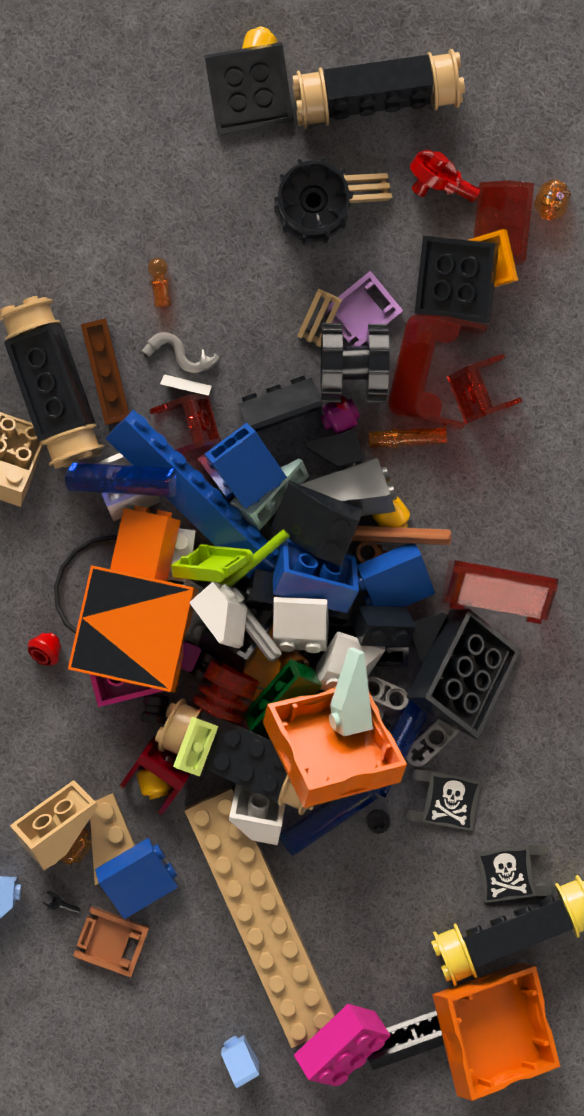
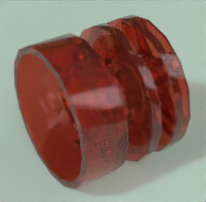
(225, 692)

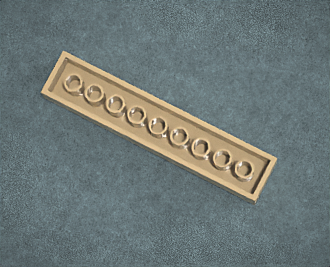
(261, 919)

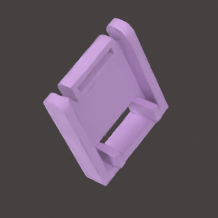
(359, 309)

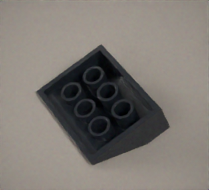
(464, 672)

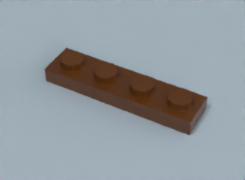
(105, 371)

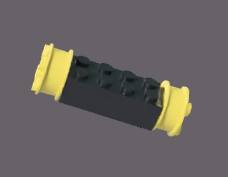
(511, 934)

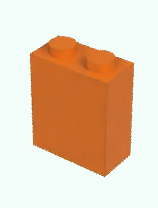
(145, 543)

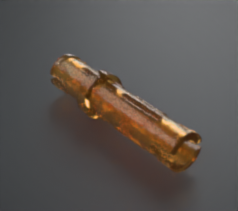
(407, 437)

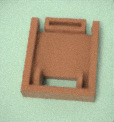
(107, 939)

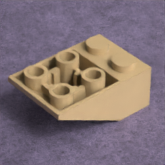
(18, 458)

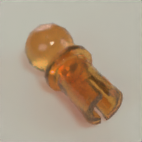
(158, 268)

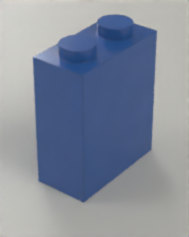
(246, 465)
(395, 578)
(137, 877)

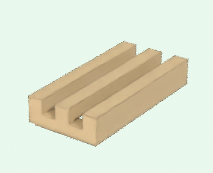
(362, 178)
(328, 297)

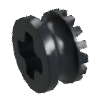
(378, 829)

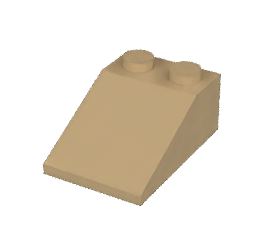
(55, 824)

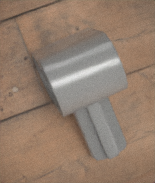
(384, 691)

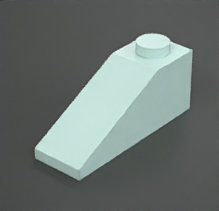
(269, 503)
(351, 698)

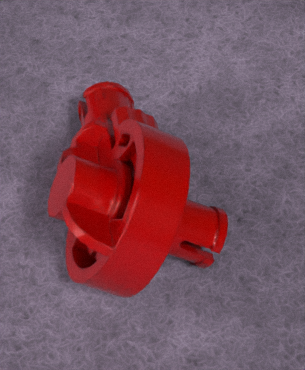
(438, 172)

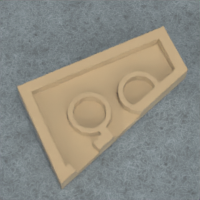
(108, 832)

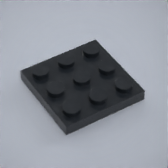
(249, 88)
(456, 278)

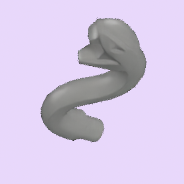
(159, 339)

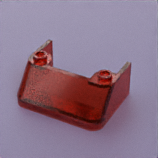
(413, 364)
(499, 590)

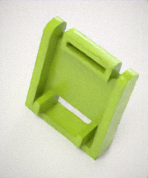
(216, 563)

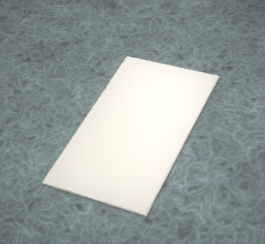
(186, 385)

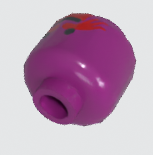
(340, 415)

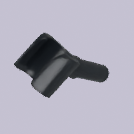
(58, 903)

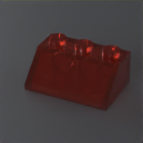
(508, 207)

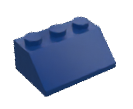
(309, 577)

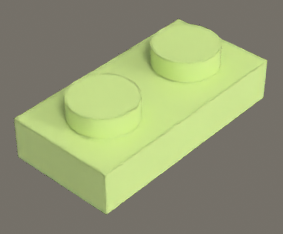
(195, 746)

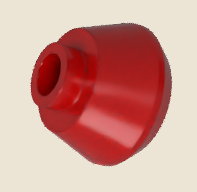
(45, 649)

